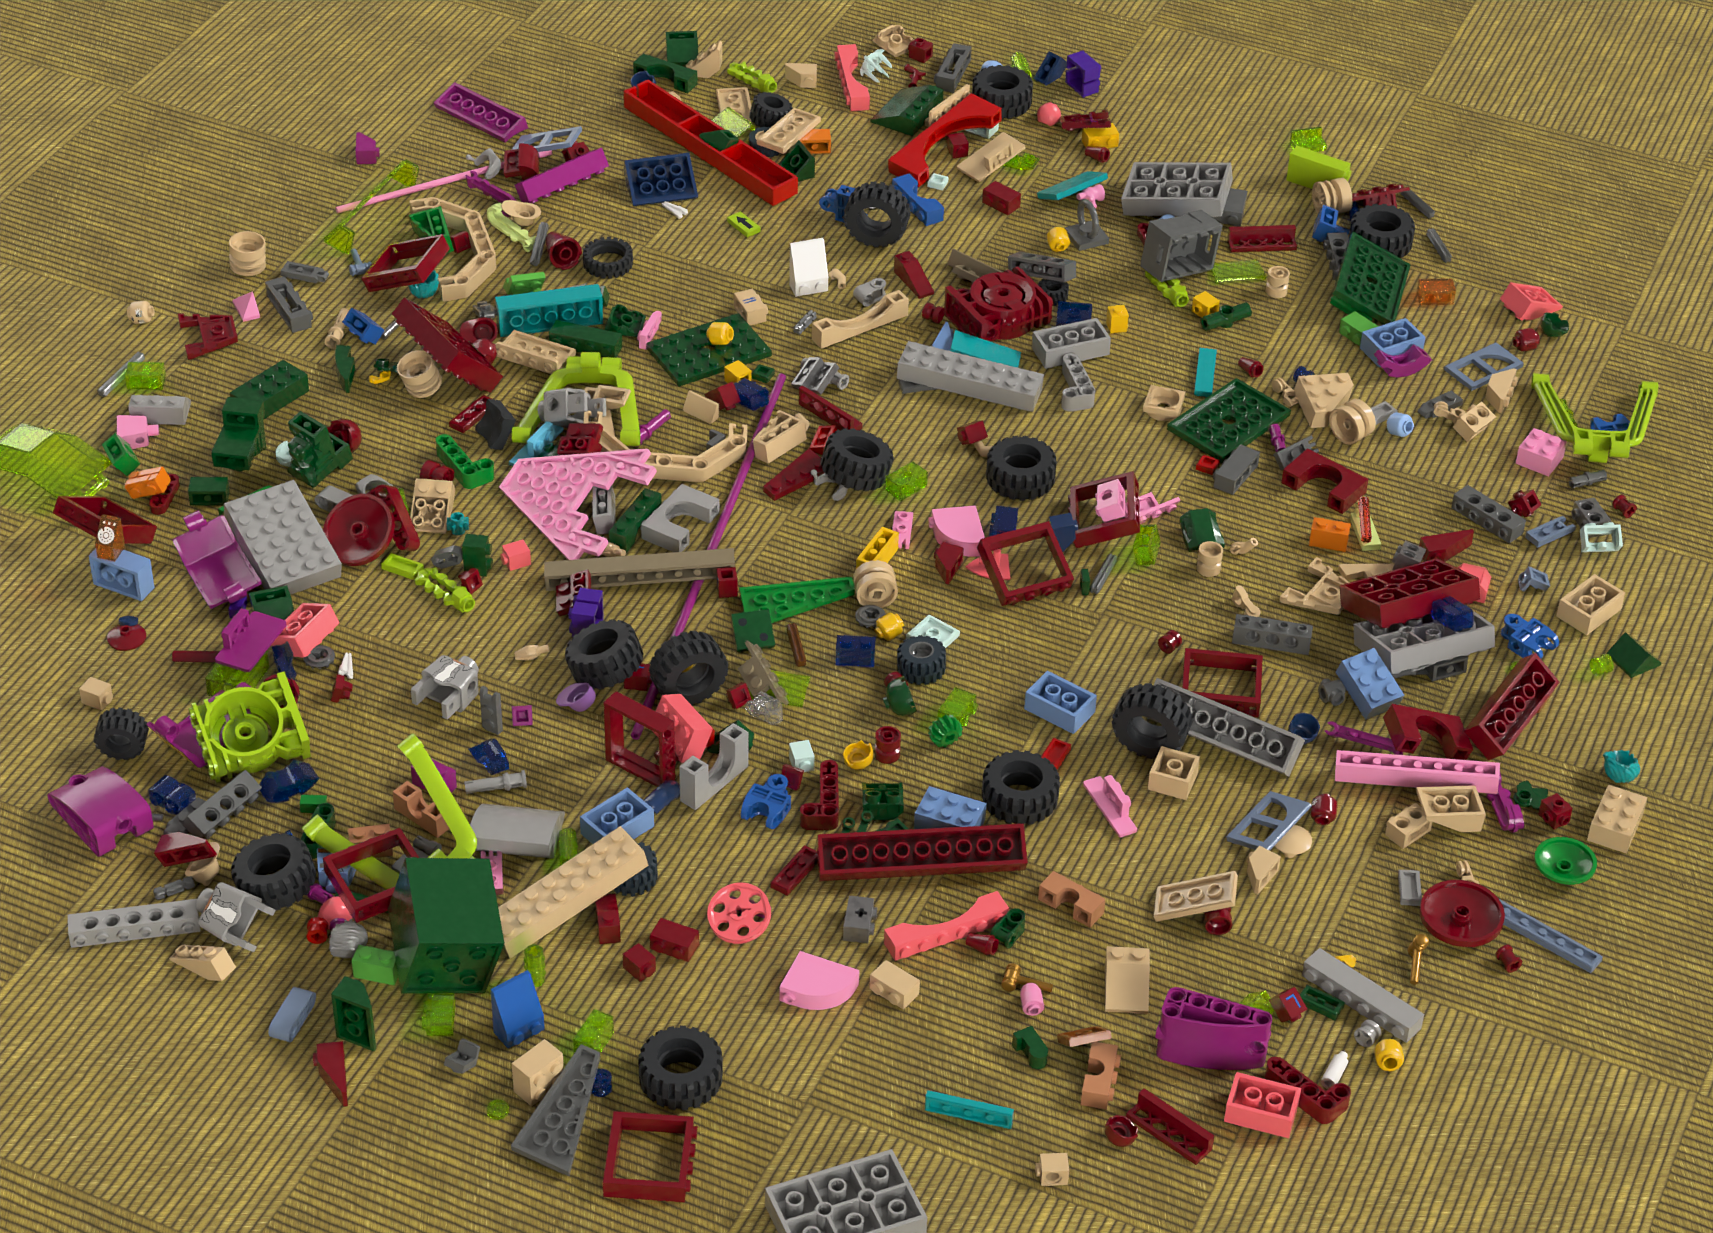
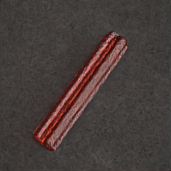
(1364, 516)

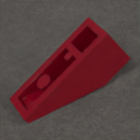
(911, 273)
(1446, 545)
(182, 848)
(608, 919)
(332, 1068)

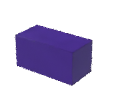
(236, 606)

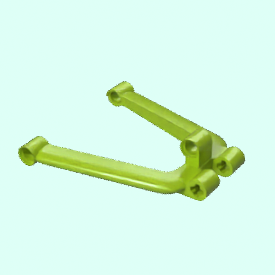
(586, 370)
(1597, 442)
(372, 868)

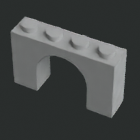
(682, 501)
(698, 784)

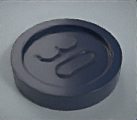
(128, 620)

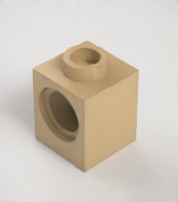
(1053, 1169)

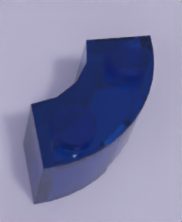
(285, 783)

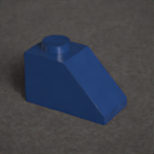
(1050, 69)
(1064, 529)

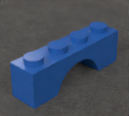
(926, 210)

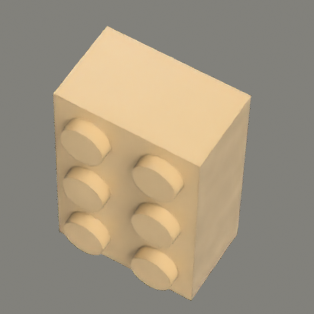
(1590, 604)
(1617, 819)

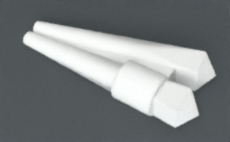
(675, 210)
(346, 666)

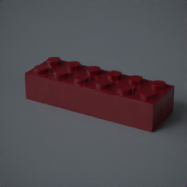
(1511, 706)

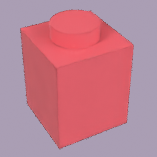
(516, 555)

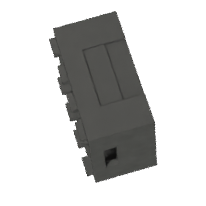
(1180, 245)

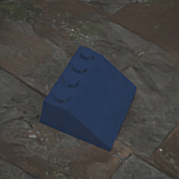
(660, 179)

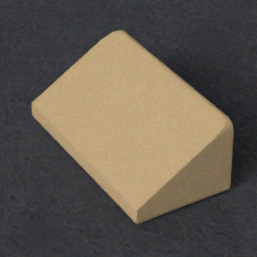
(701, 407)

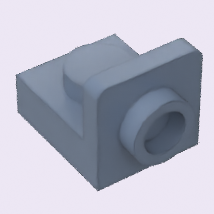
(1534, 578)

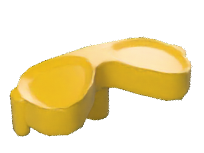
(384, 376)
(1349, 960)

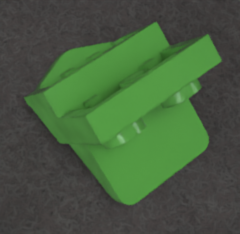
(524, 283)

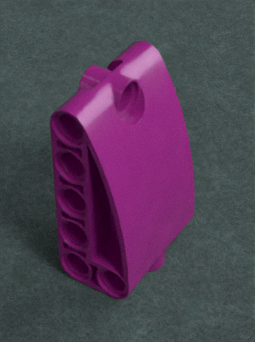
(100, 808)
(1211, 1032)

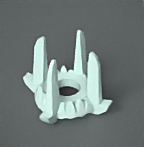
(874, 59)

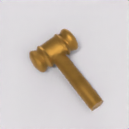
(1415, 950)
(1012, 978)

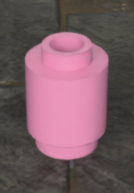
(1031, 999)

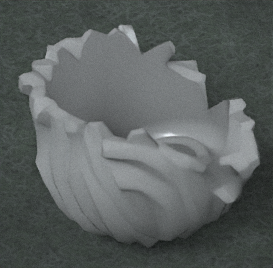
(346, 939)

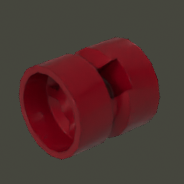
(434, 471)
(887, 744)
(1218, 921)

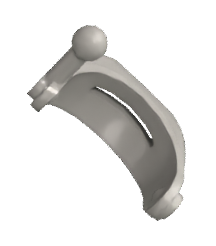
(494, 162)
(369, 482)
(841, 492)

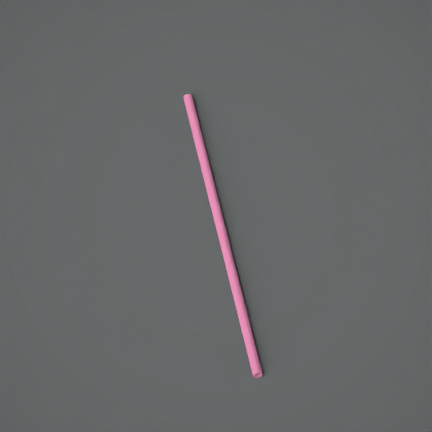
(424, 186)

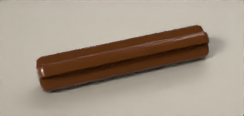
(796, 645)

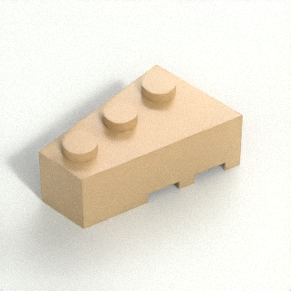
(779, 437)

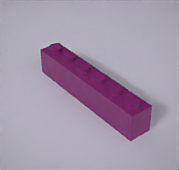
(562, 175)

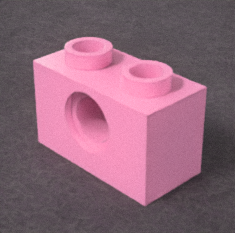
(1110, 500)

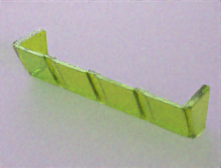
(341, 236)

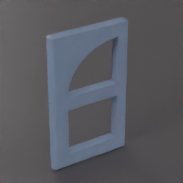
(547, 137)
(1492, 351)
(1295, 810)

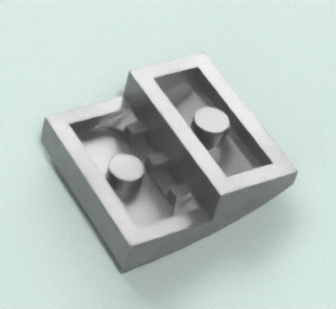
(815, 375)

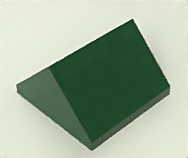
(799, 162)
(1632, 656)

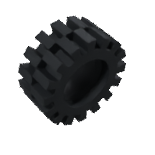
(1055, 289)

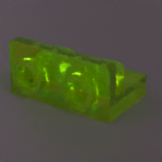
(1308, 138)

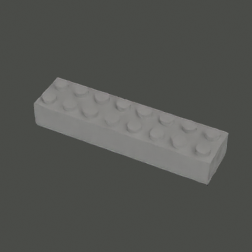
(970, 376)
(1239, 732)

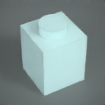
(802, 755)

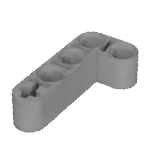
(1081, 390)

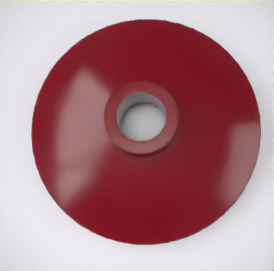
(126, 637)

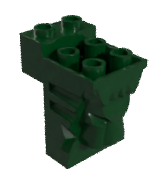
(241, 434)
(314, 450)

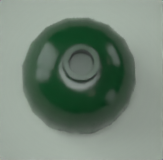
(899, 697)

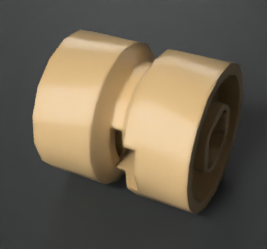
(1277, 282)
(1209, 559)

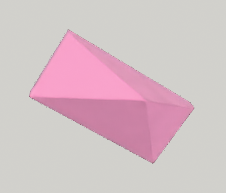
(246, 307)

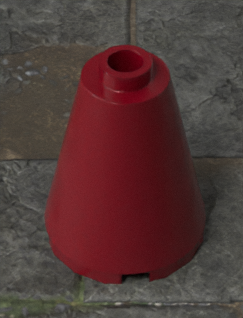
(562, 250)

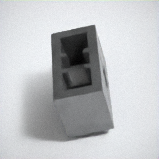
(858, 919)

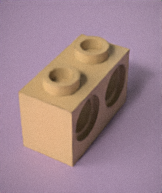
(1473, 421)
(1408, 826)

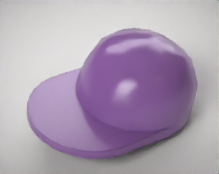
(577, 696)

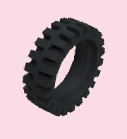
(607, 246)

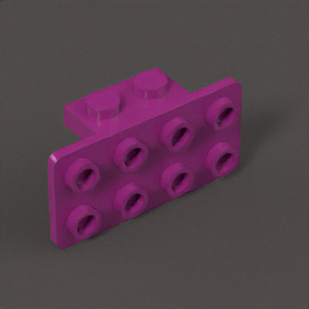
(248, 639)

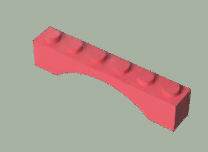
(856, 94)
(910, 939)

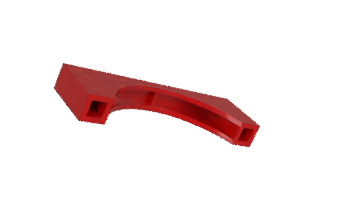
(968, 114)

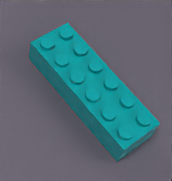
(539, 310)

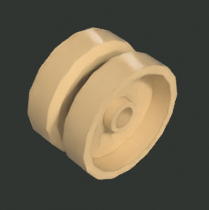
(1352, 421)
(875, 584)

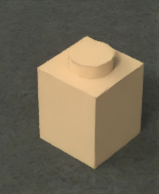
(96, 693)

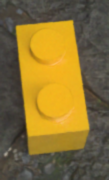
(1100, 137)

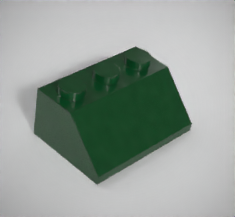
(353, 1013)

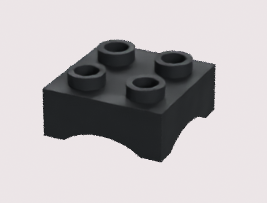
(495, 424)

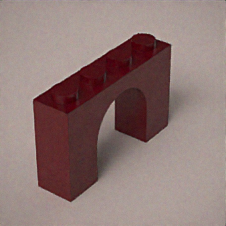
(1313, 465)
(1448, 729)

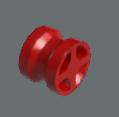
(317, 930)

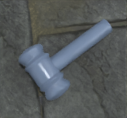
(359, 267)

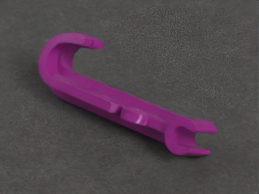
(488, 189)
(1362, 737)
(1507, 813)

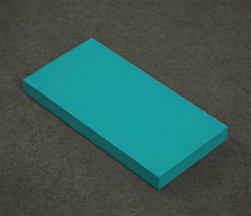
(1072, 185)
(984, 349)

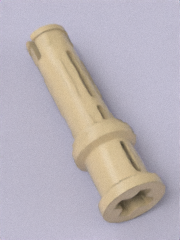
(336, 332)

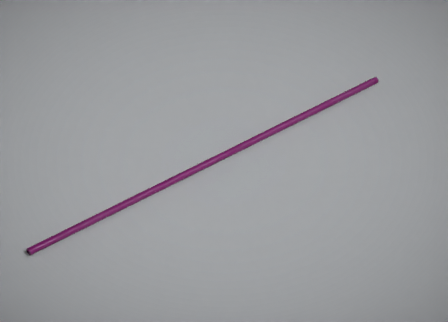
(717, 534)

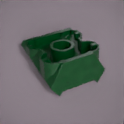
(624, 321)

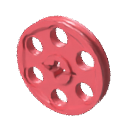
(730, 916)

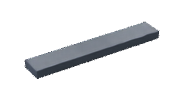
(1550, 938)

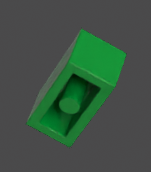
(309, 803)

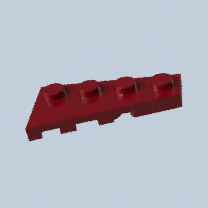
(794, 475)

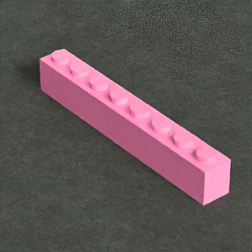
(1415, 771)

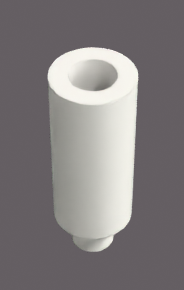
(1335, 1070)

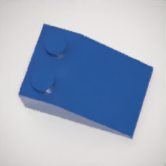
(516, 1010)

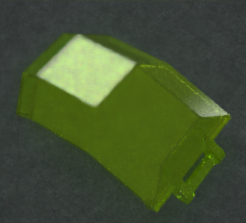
(53, 460)

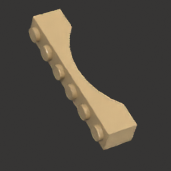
(888, 309)

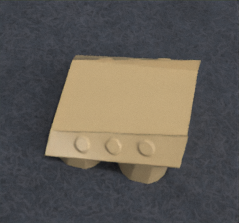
(893, 40)

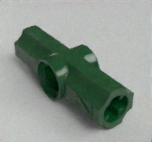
(1226, 316)

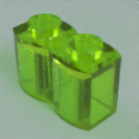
(439, 1014)

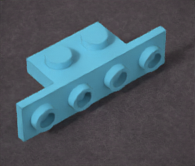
(543, 436)

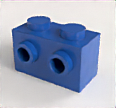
(363, 326)

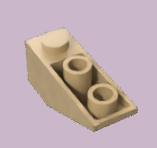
(206, 961)

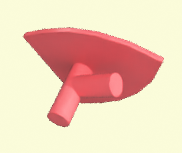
(1002, 561)

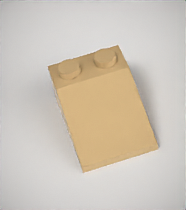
(1453, 807)
(1127, 980)

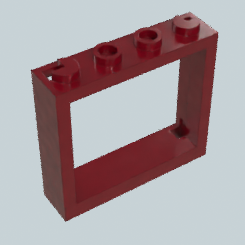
(382, 277)
(87, 511)
(1112, 529)
(1015, 537)
(1227, 660)
(614, 709)
(376, 903)
(649, 1189)

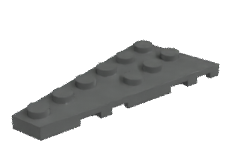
(557, 1122)

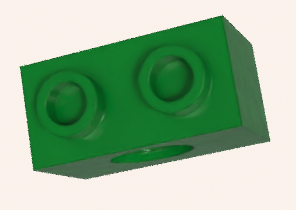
(121, 454)

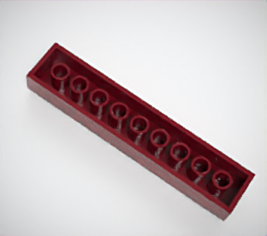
(921, 852)

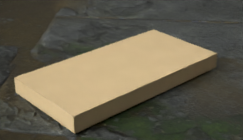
(736, 99)
(788, 130)
(1195, 896)

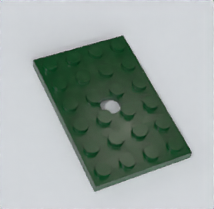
(1389, 277)
(688, 361)
(1250, 409)

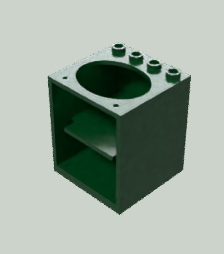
(445, 925)

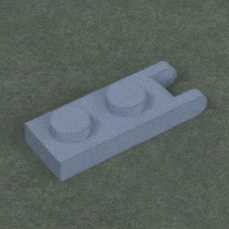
(1549, 531)

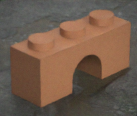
(410, 803)
(1059, 889)
(1097, 1088)

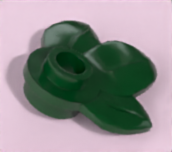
(384, 365)
(1528, 796)

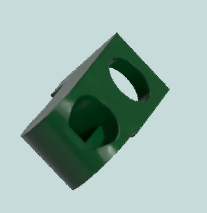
(1032, 1047)

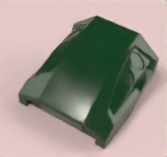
(1200, 527)
(883, 800)

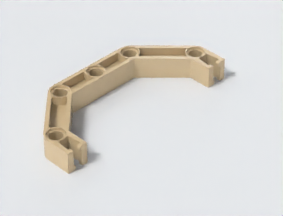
(484, 262)
(685, 467)

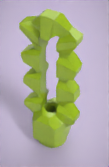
(764, 83)
(1177, 294)
(460, 597)

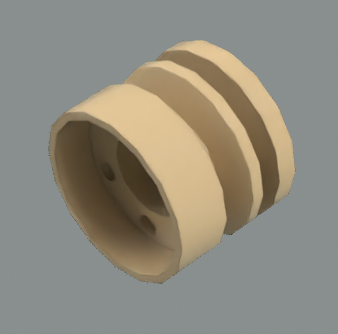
(1333, 194)
(247, 253)
(419, 374)

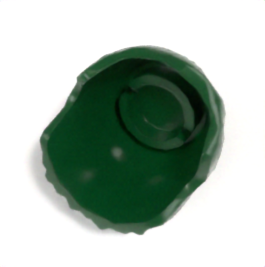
(1553, 325)

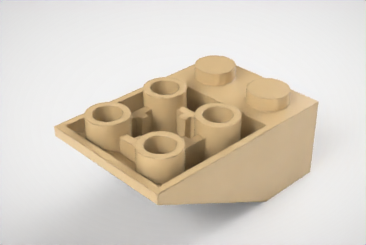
(432, 505)

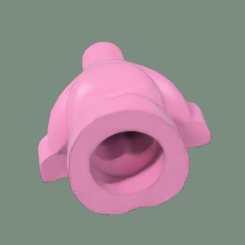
(1092, 194)

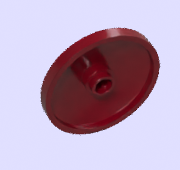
(359, 529)
(1462, 913)

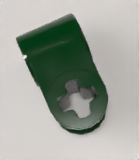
(1010, 927)

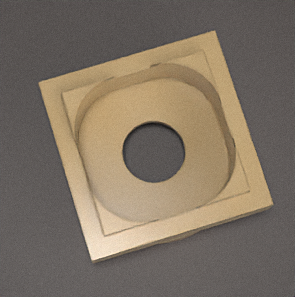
(1159, 395)

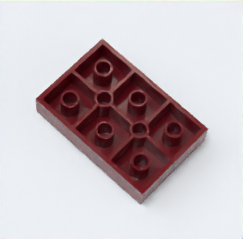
(446, 346)
(1407, 592)

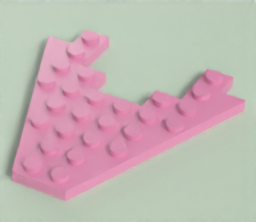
(554, 487)

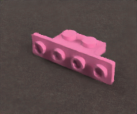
(1150, 508)
(1112, 803)

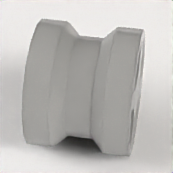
(1367, 1033)

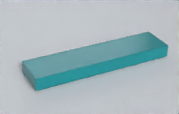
(1205, 372)
(969, 1109)

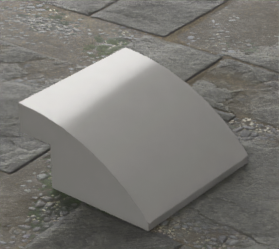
(517, 830)

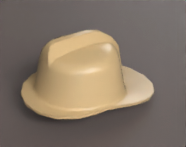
(521, 213)
(205, 869)

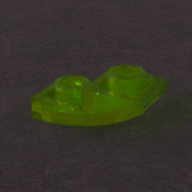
(1026, 162)

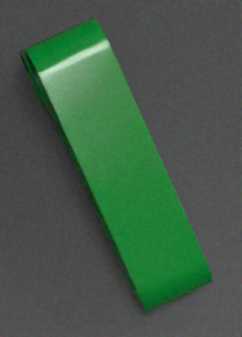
(468, 473)

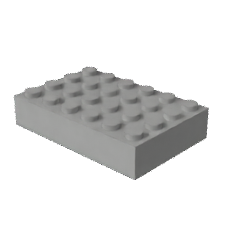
(1176, 188)
(282, 538)
(1422, 641)
(848, 1198)

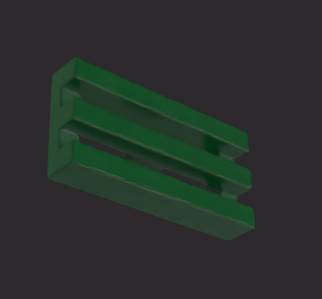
(1318, 1004)

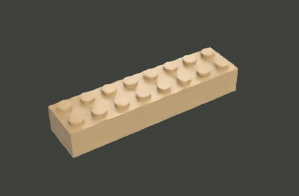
(569, 890)

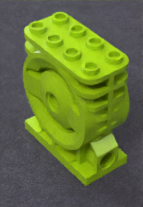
(253, 751)

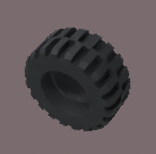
(1005, 88)
(881, 197)
(1385, 227)
(857, 459)
(1021, 468)
(681, 653)
(604, 654)
(1159, 705)
(1026, 770)
(271, 854)
(682, 1089)

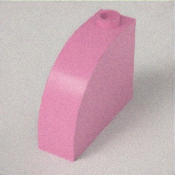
(958, 527)
(818, 983)

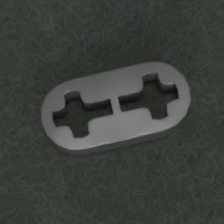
(446, 553)

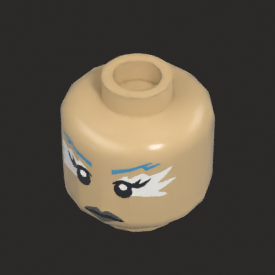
(140, 312)

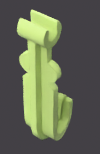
(509, 228)

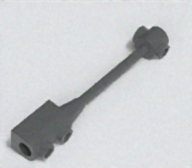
(1335, 691)

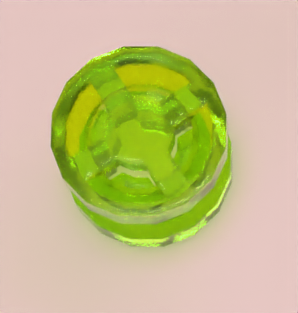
(1601, 665)

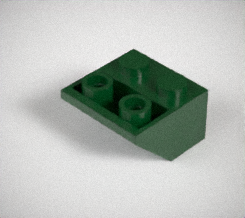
(681, 46)
(272, 602)

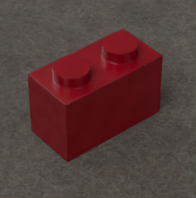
(1001, 198)
(674, 939)

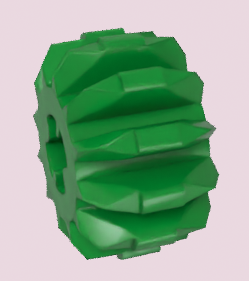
(945, 731)

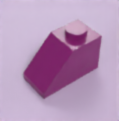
(366, 149)

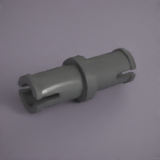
(1587, 478)

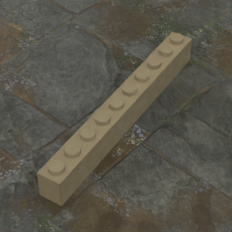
(641, 568)

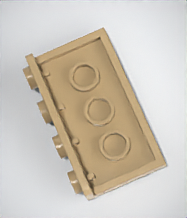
(534, 352)

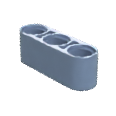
(292, 1014)

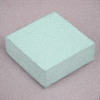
(937, 181)

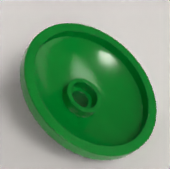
(1565, 860)

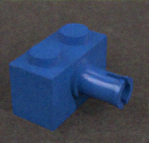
(1326, 223)

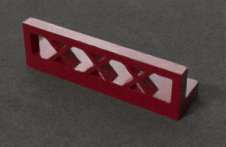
(1261, 236)
(826, 410)
(1179, 1124)

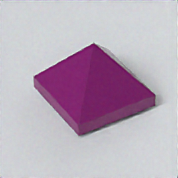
(522, 715)

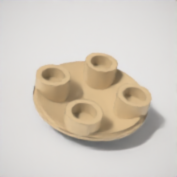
(1295, 842)

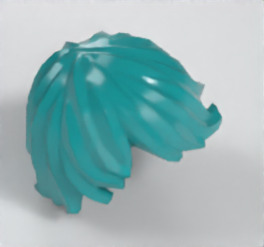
(427, 288)
(1621, 766)

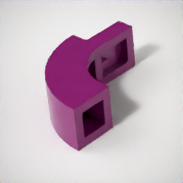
(1404, 364)

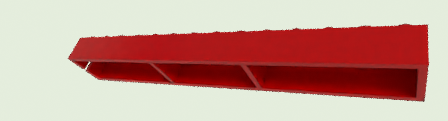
(685, 125)

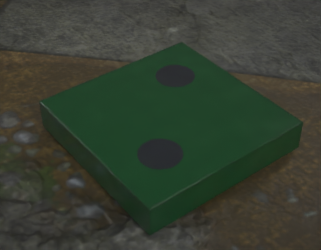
(754, 627)

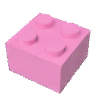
(1541, 452)

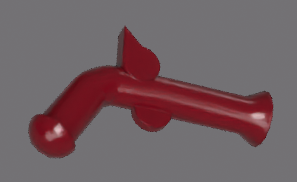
(915, 76)

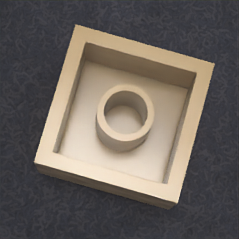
(1173, 773)
(536, 1072)

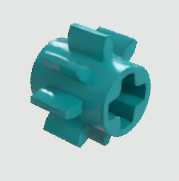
(457, 523)

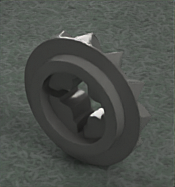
(869, 611)
(317, 652)

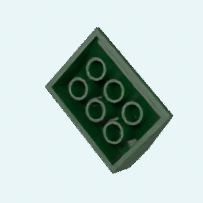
(909, 109)

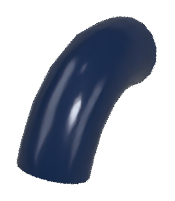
(663, 795)

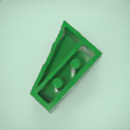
(430, 223)

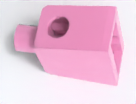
(135, 430)

